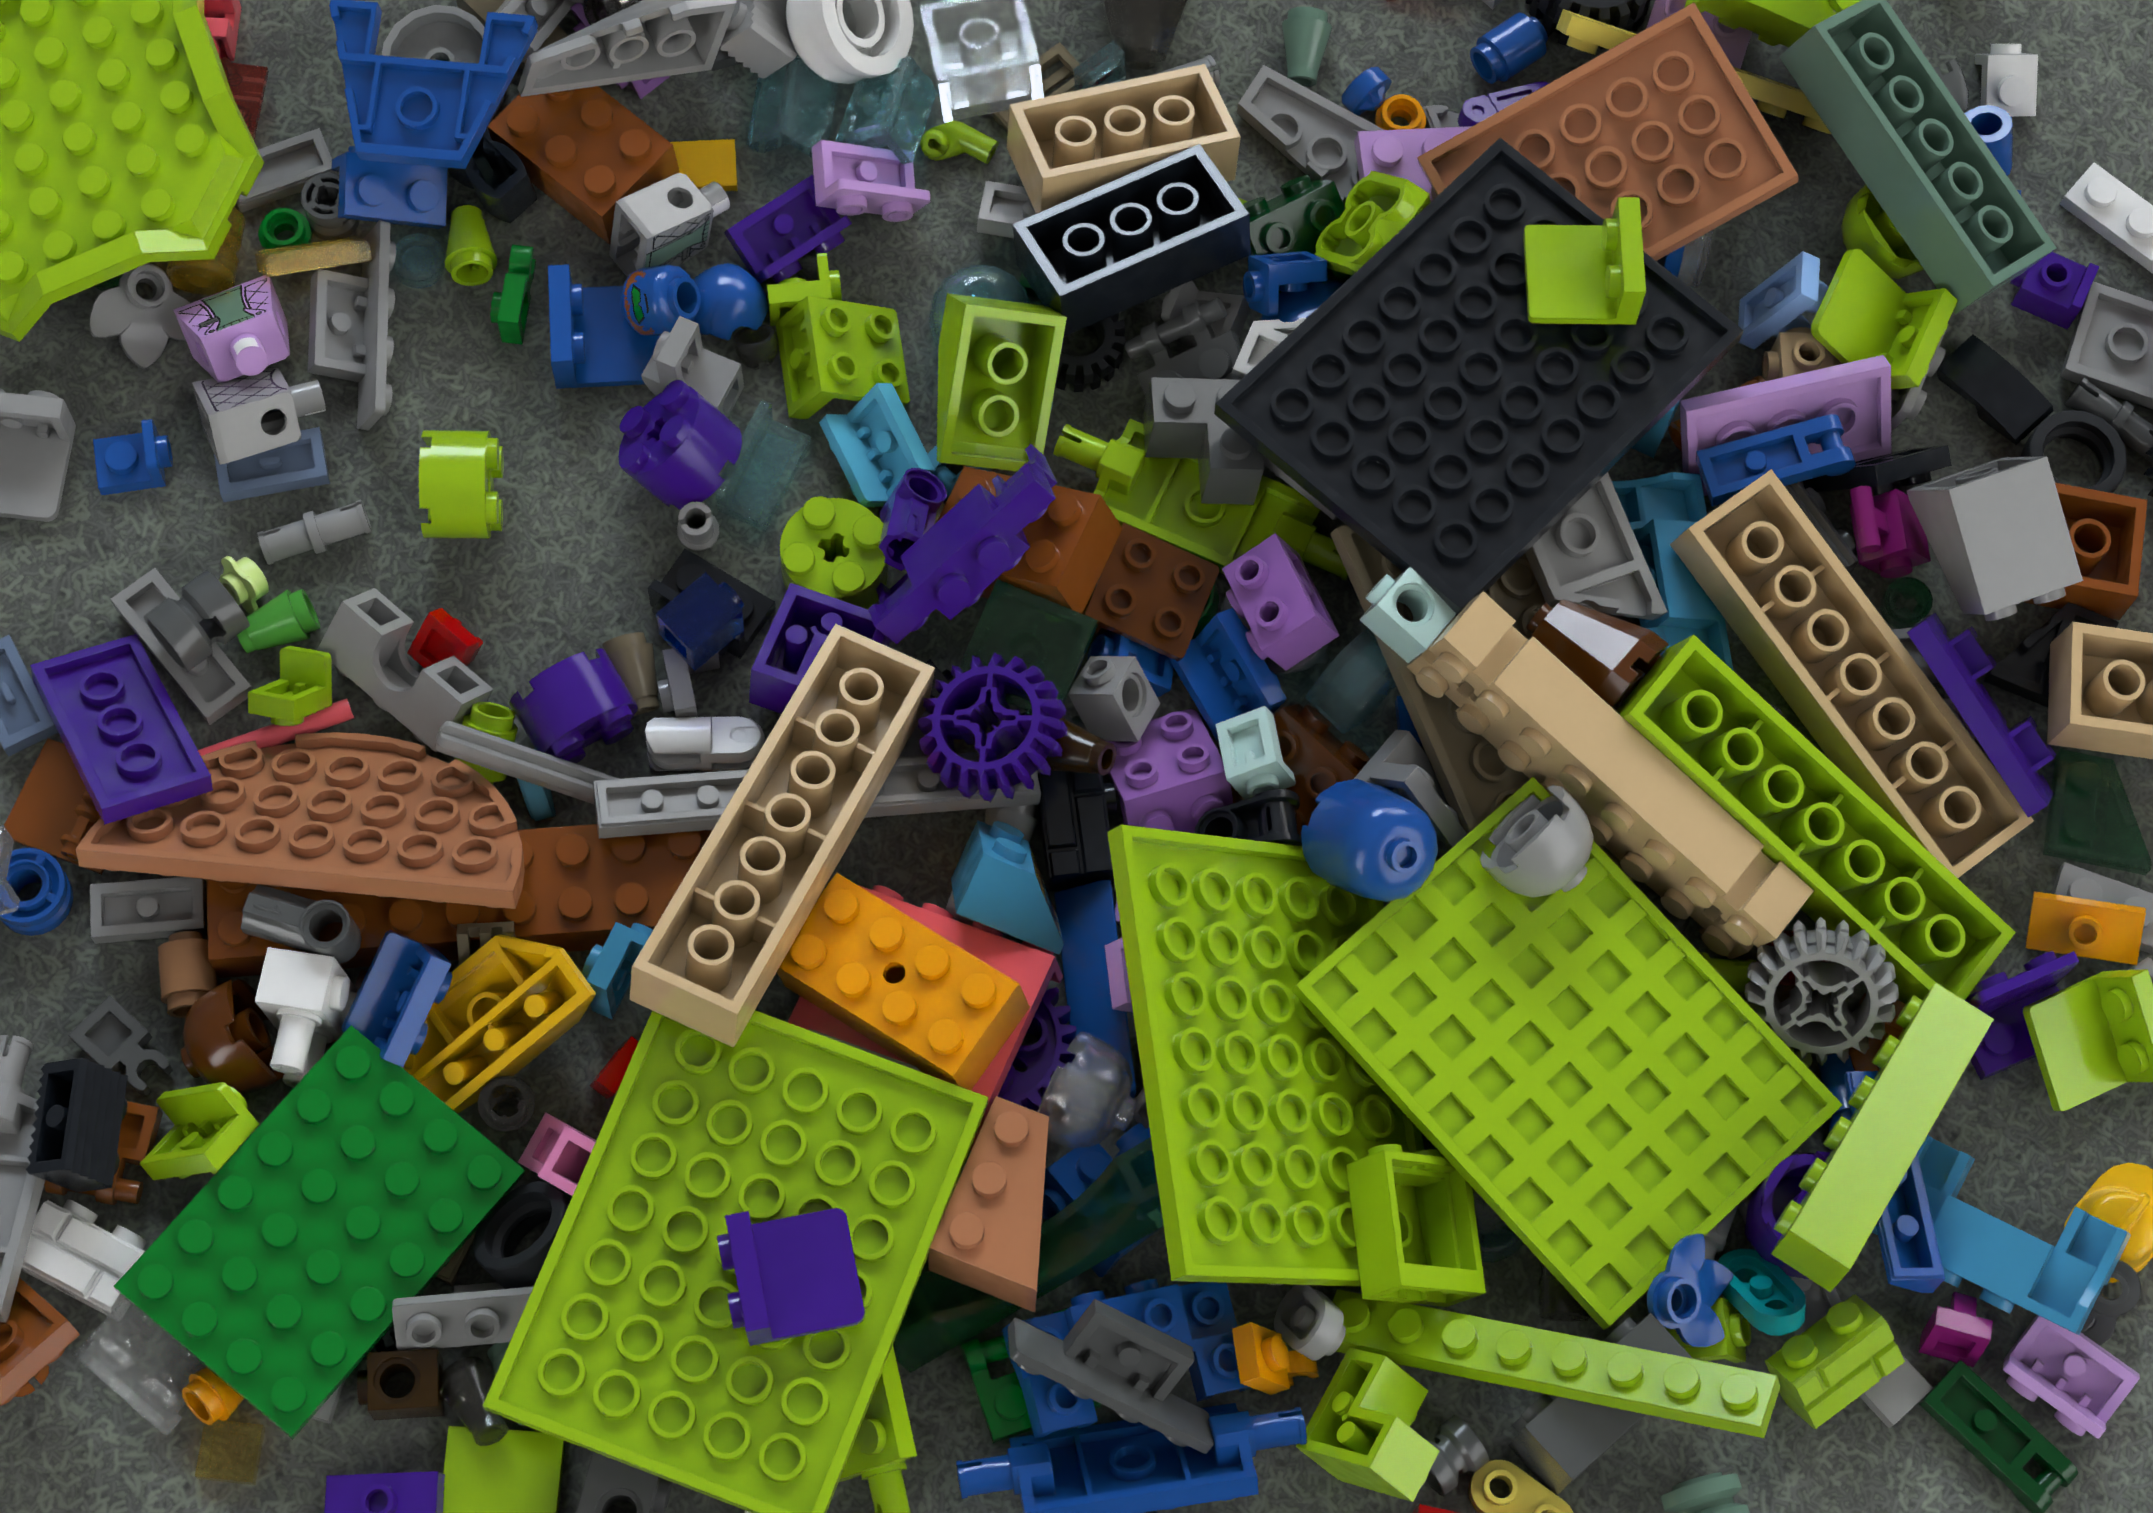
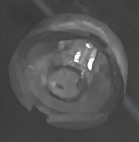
(1089, 1094)

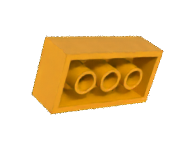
(902, 984)

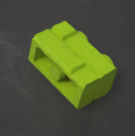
(1835, 1360)

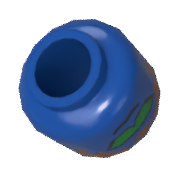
(657, 297)

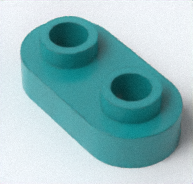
(1763, 1293)

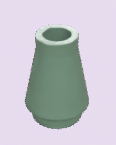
(1305, 41)

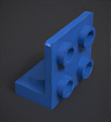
(591, 336)

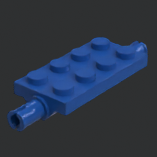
(1132, 1465)

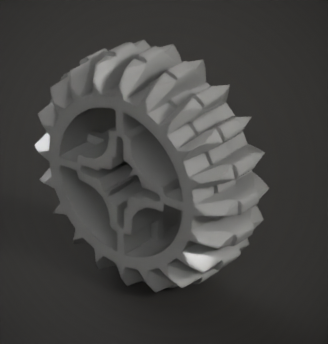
(1851, 963)

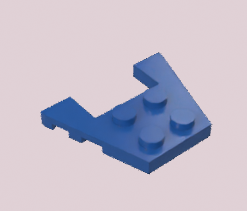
(423, 107)

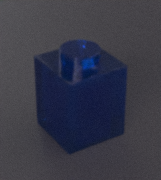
(701, 620)

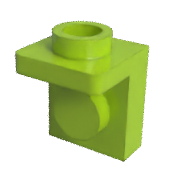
(791, 291)

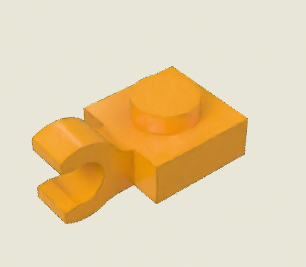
(1265, 1359)

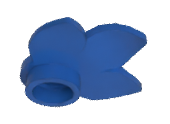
(1686, 1292)

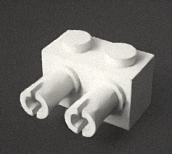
(306, 1003)

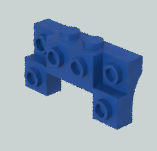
(1191, 1313)

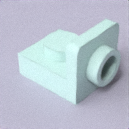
(1253, 753)

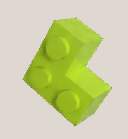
(1365, 1428)

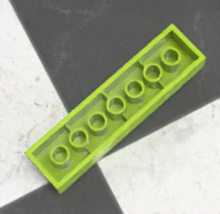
(1816, 822)

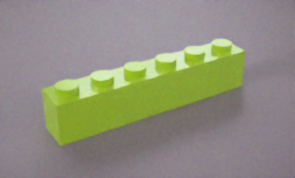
(1881, 1137)

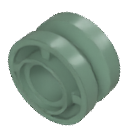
(1705, 1495)

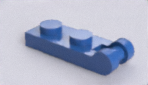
(1739, 463)

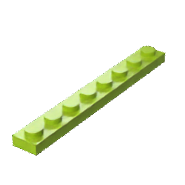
(1561, 1364)

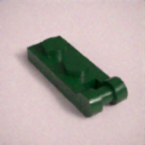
(1998, 1436)

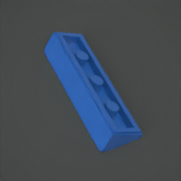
(1086, 926)
(1906, 1225)

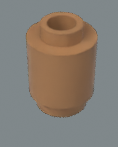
(184, 971)

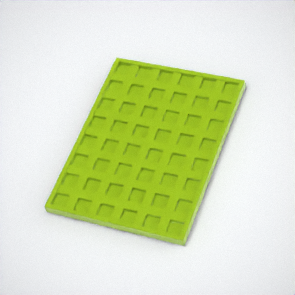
(1569, 1062)

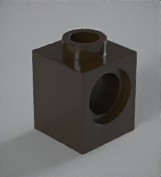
(420, 1402)

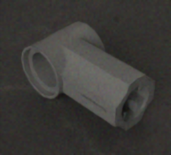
(298, 922)

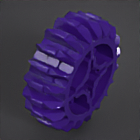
(954, 720)

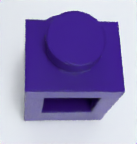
(2054, 289)

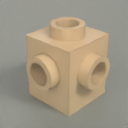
(1795, 353)

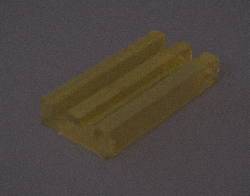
(312, 256)

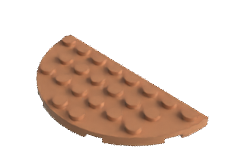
(330, 819)

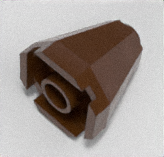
(1597, 647)

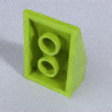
(995, 380)

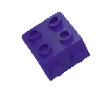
(791, 1275)

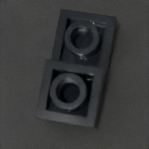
(1996, 389)

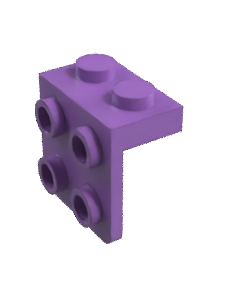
(1170, 774)

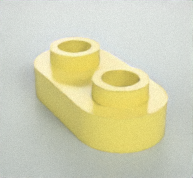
(1524, 1496)

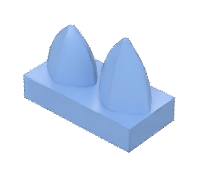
(1781, 300)

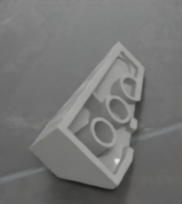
(632, 45)

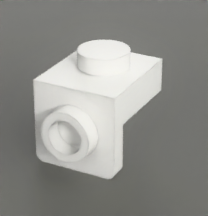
(2009, 79)

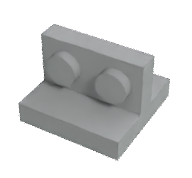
(1406, 770)

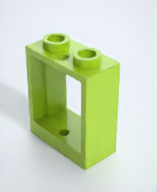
(1450, 1224)

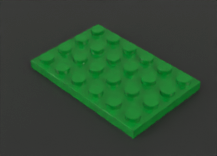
(315, 1230)

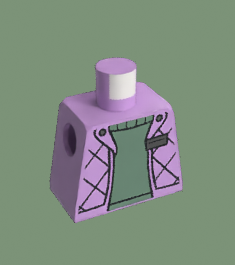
(236, 330)

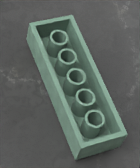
(1917, 151)

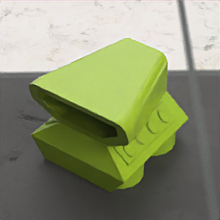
(1373, 215)

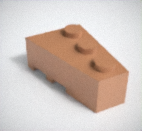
(995, 1212)

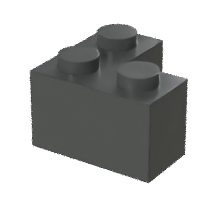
(1183, 425)

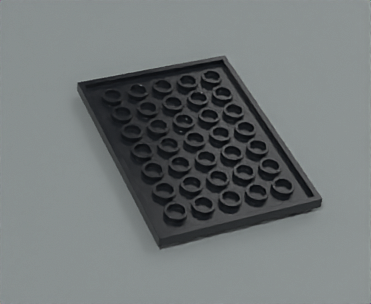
(1447, 415)

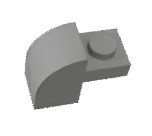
(682, 357)

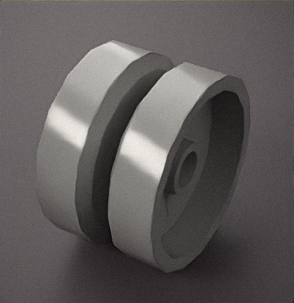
(437, 34)

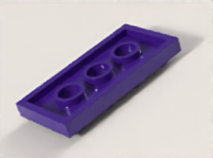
(121, 728)

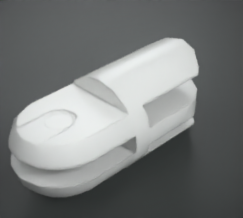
(703, 743)

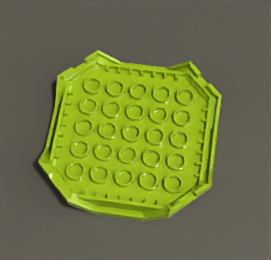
(110, 146)

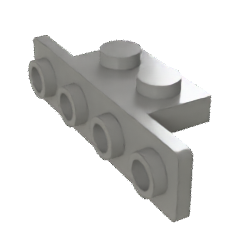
(352, 326)
(465, 1318)

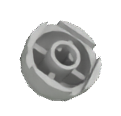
(1541, 846)

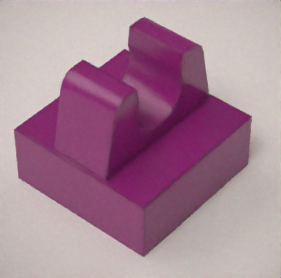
(1956, 1331)

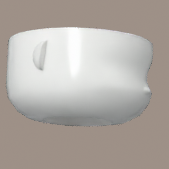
(850, 37)

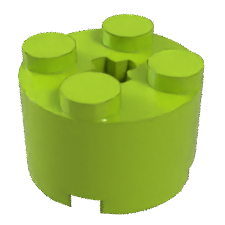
(459, 484)
(828, 530)

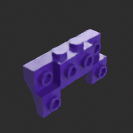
(965, 550)

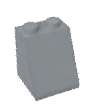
(1999, 535)

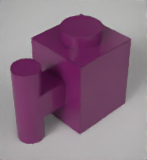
(1887, 532)

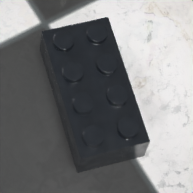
(1132, 238)

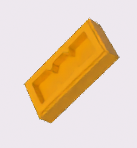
(2085, 926)

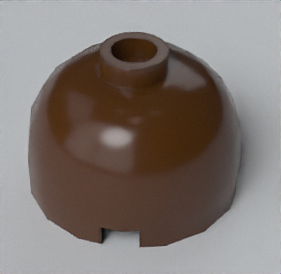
(229, 1039)

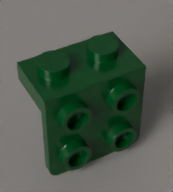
(1295, 218)

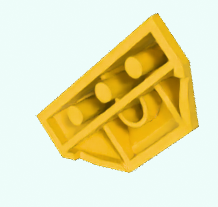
(498, 1017)

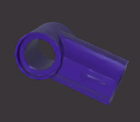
(909, 513)

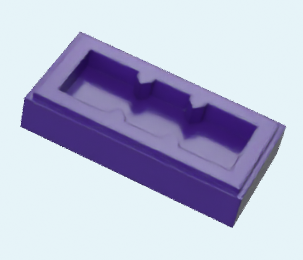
(385, 1493)

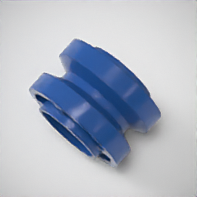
(53, 901)

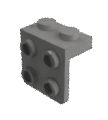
(33, 454)

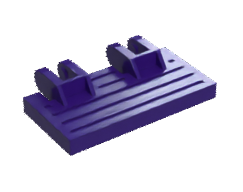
(2013, 751)

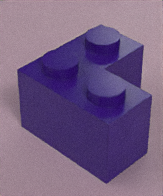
(795, 640)

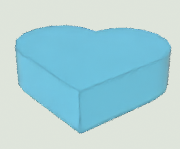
(538, 800)

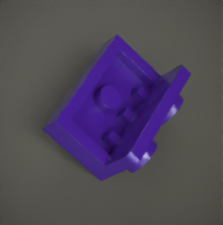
(785, 231)

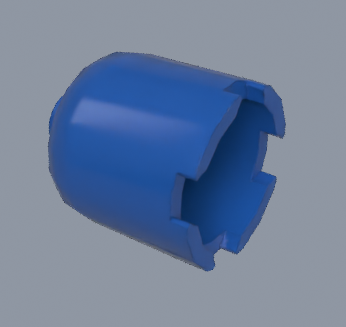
(1369, 841)

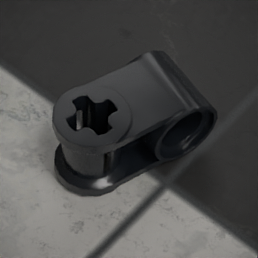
(1263, 818)

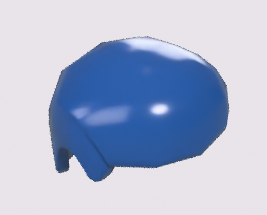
(729, 301)

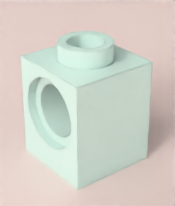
(1428, 610)

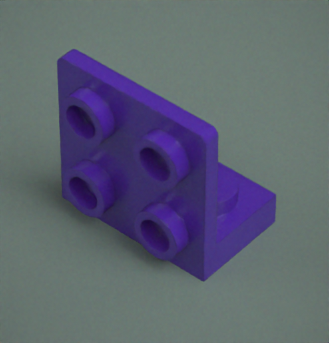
(2003, 999)

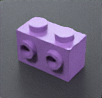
(1279, 603)

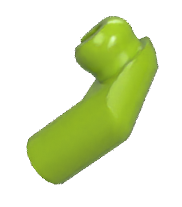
(955, 139)

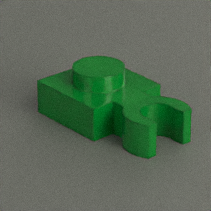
(512, 304)

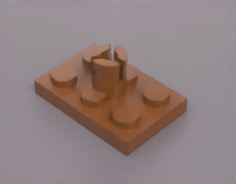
(30, 1341)

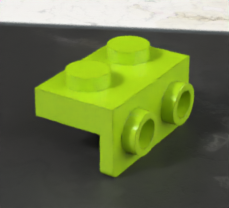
(206, 1131)

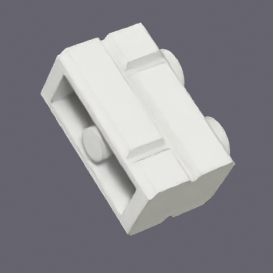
(80, 1256)

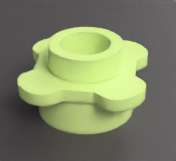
(244, 581)

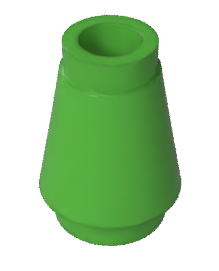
(280, 622)

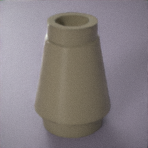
(636, 666)

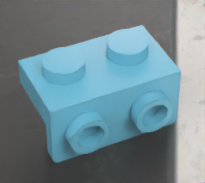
(875, 444)

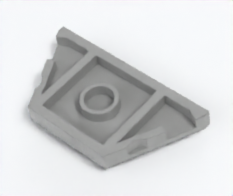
(1596, 559)

